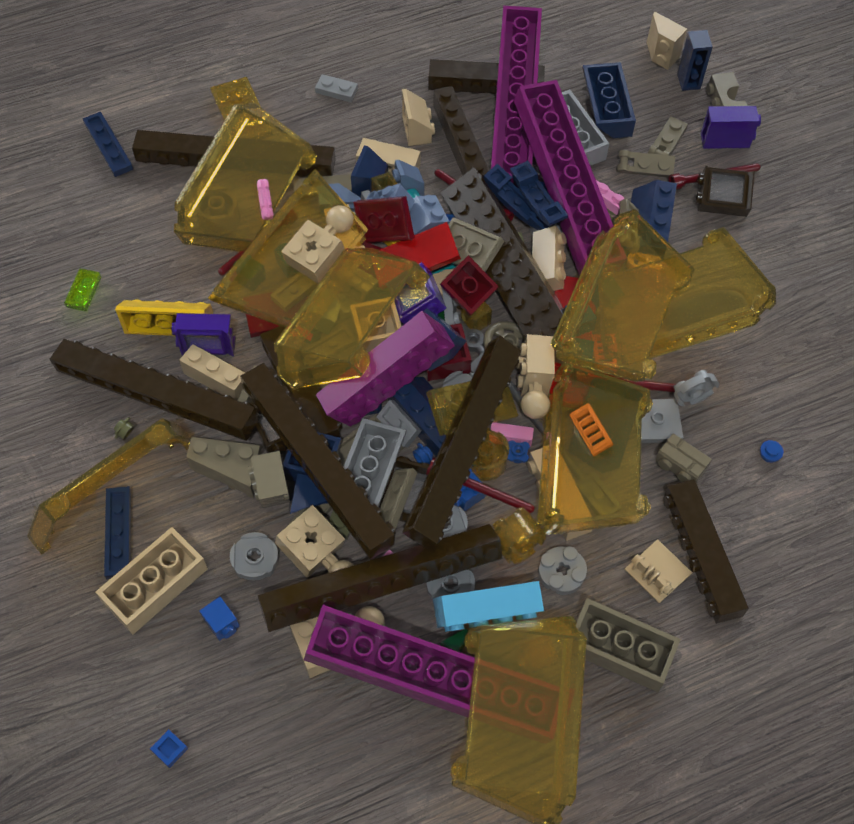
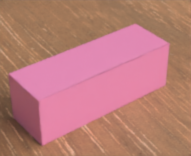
(513, 432)

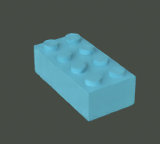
(487, 604)

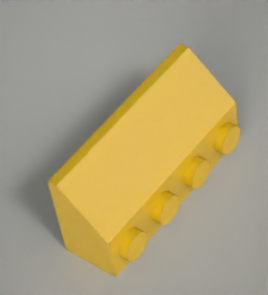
(155, 316)

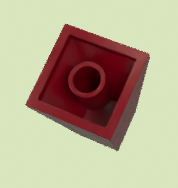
(468, 285)

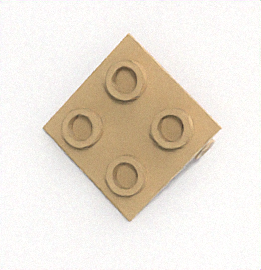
(658, 571)

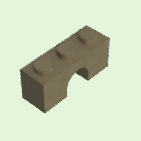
(723, 90)

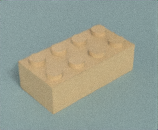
(152, 580)

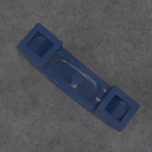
(536, 195)
(511, 197)

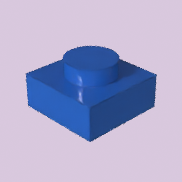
(169, 748)

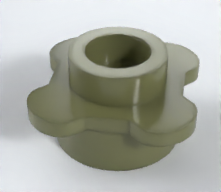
(123, 428)

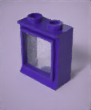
(413, 301)
(205, 331)

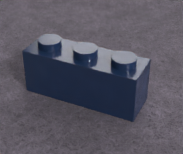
(694, 60)

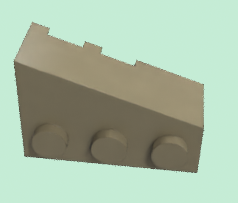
(223, 461)
(268, 479)

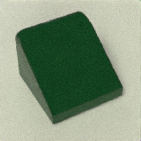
(455, 642)

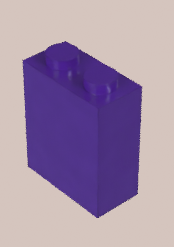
(730, 127)

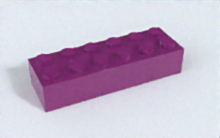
(390, 368)

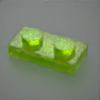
(82, 289)

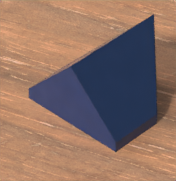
(304, 494)

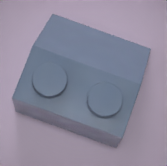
(427, 213)

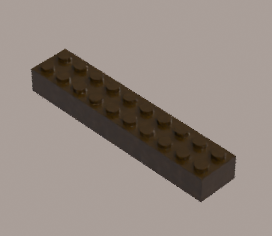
(513, 267)

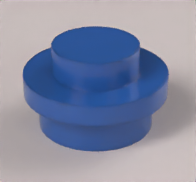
(771, 451)

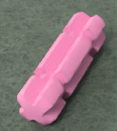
(265, 199)

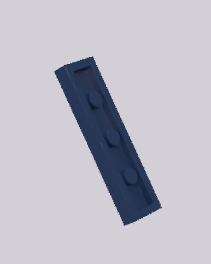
(107, 144)
(117, 530)

